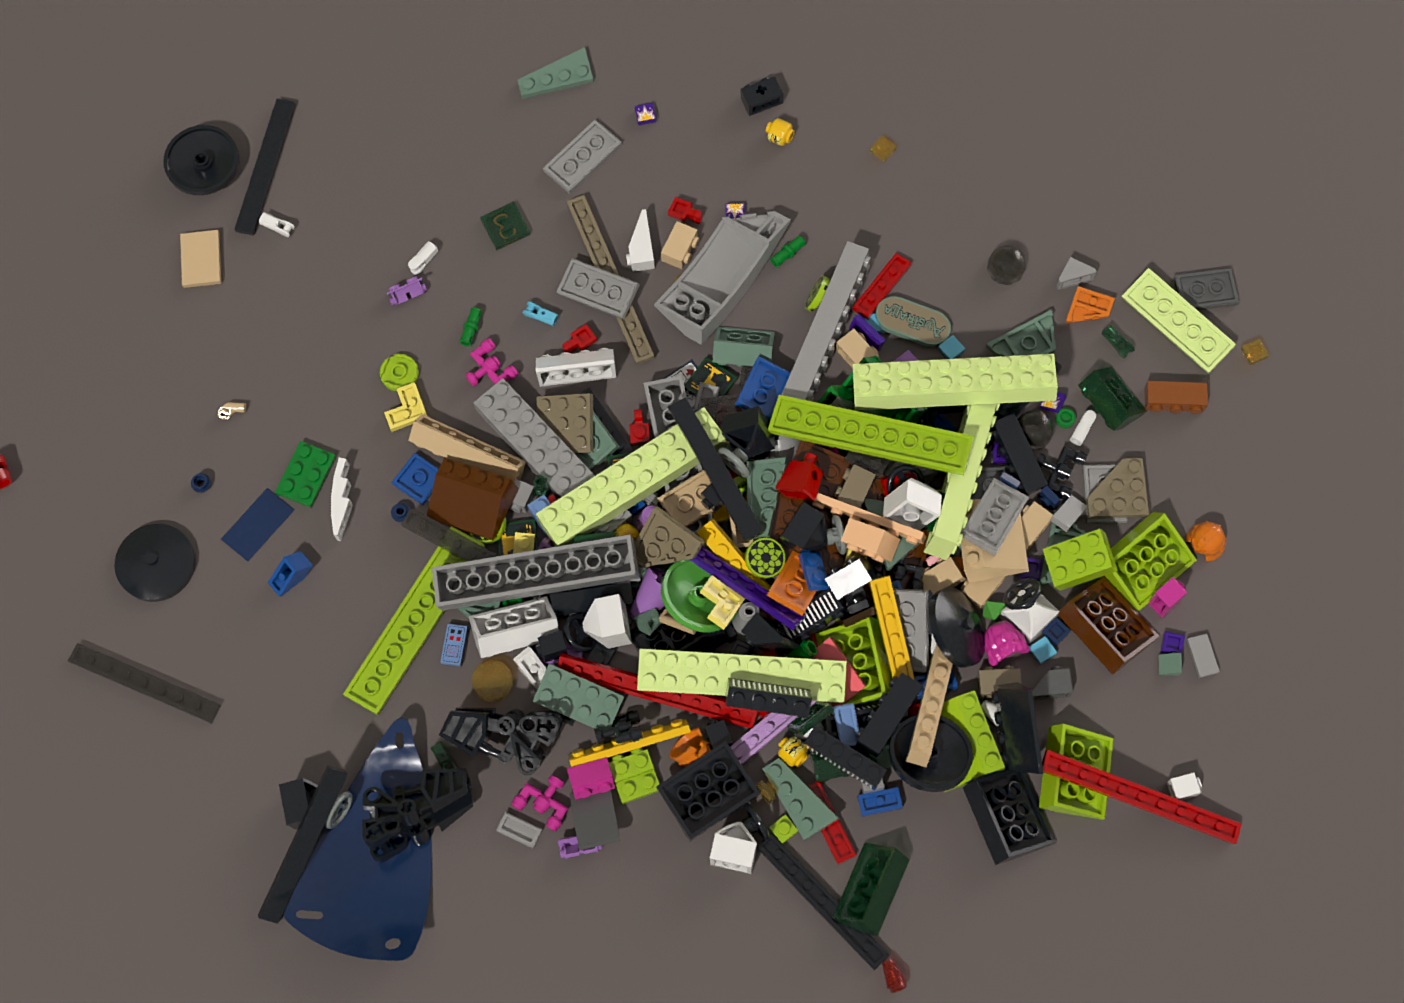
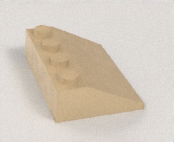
(1009, 560)

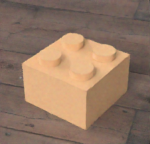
(870, 541)

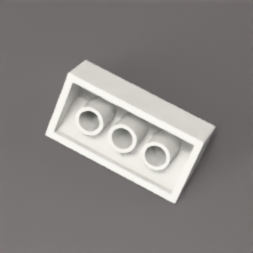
(576, 367)
(513, 626)

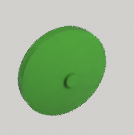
(682, 597)

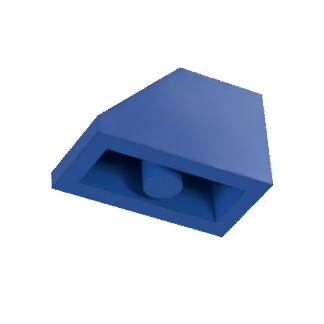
(289, 573)

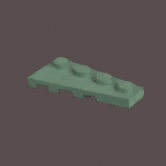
(562, 74)
(761, 490)
(802, 804)

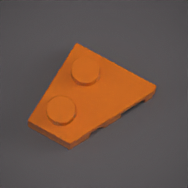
(1089, 306)

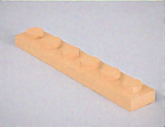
(838, 508)

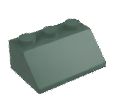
(742, 346)

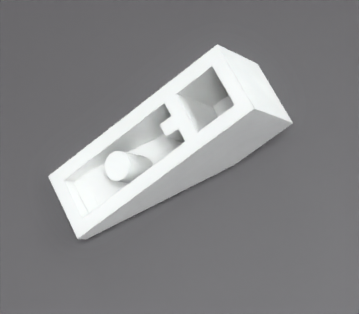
(640, 247)

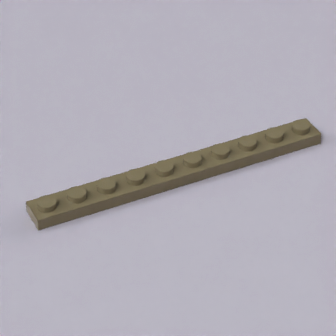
(602, 259)

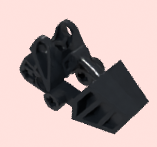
(472, 727)
(444, 793)

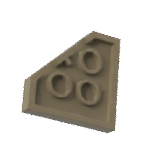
(569, 419)
(1120, 493)
(665, 541)

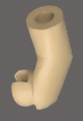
(230, 408)

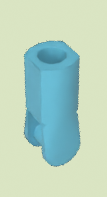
(542, 315)

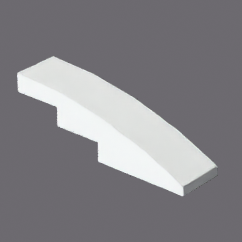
(340, 504)

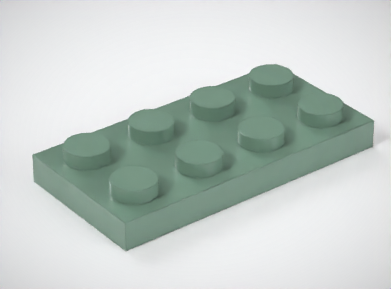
(578, 698)

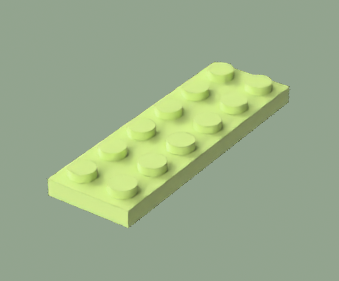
(1178, 320)

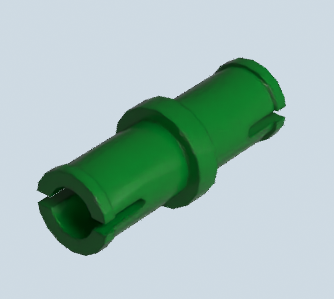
(787, 251)
(470, 327)

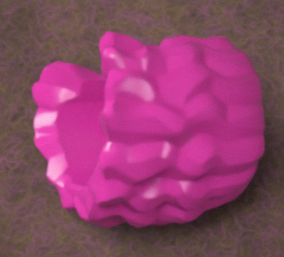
(1003, 640)

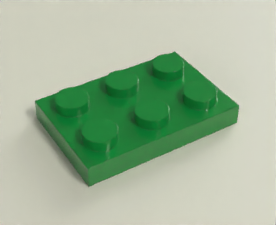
(305, 474)

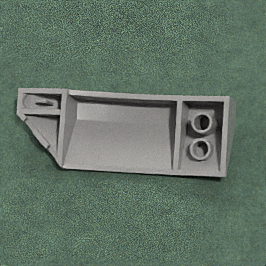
(721, 273)

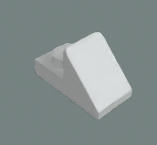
(530, 666)

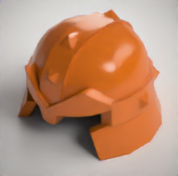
(1207, 539)
(689, 748)

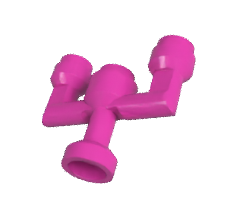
(489, 365)
(543, 801)

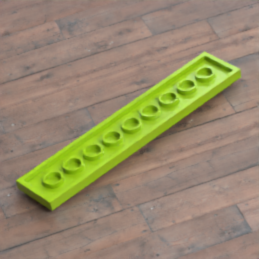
(871, 434)
(401, 638)

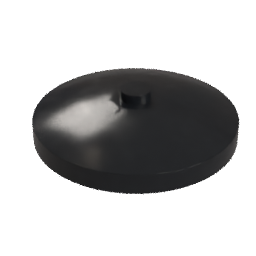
(201, 160)
(155, 562)
(957, 627)
(948, 762)

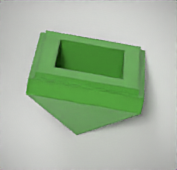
(992, 609)

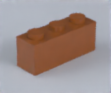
(1176, 396)

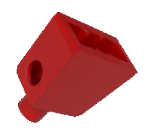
(801, 479)

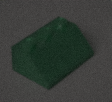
(1111, 398)

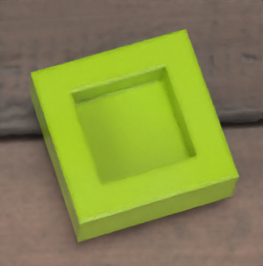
(783, 829)

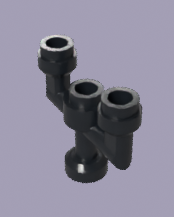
(1061, 469)
(899, 571)
(622, 729)

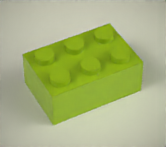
(1080, 559)

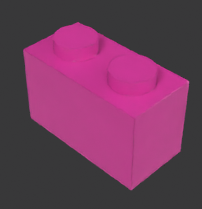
(1168, 597)
(591, 778)

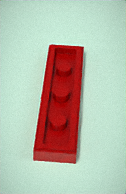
(882, 286)
(834, 833)

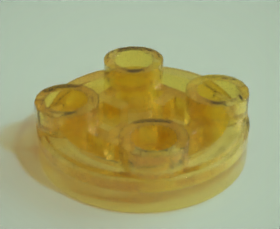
(492, 680)

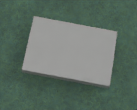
(1092, 477)

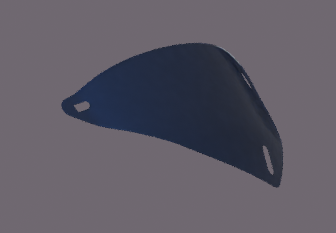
(361, 898)

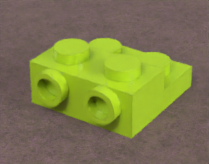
(634, 775)

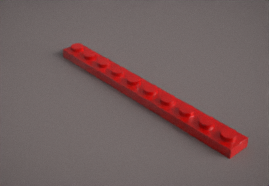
(626, 682)
(1141, 797)

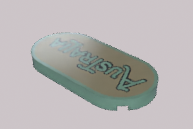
(912, 321)

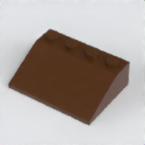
(470, 498)
(1108, 625)

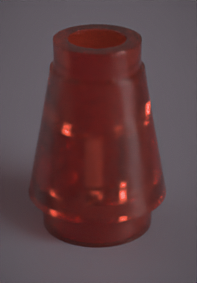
(893, 976)

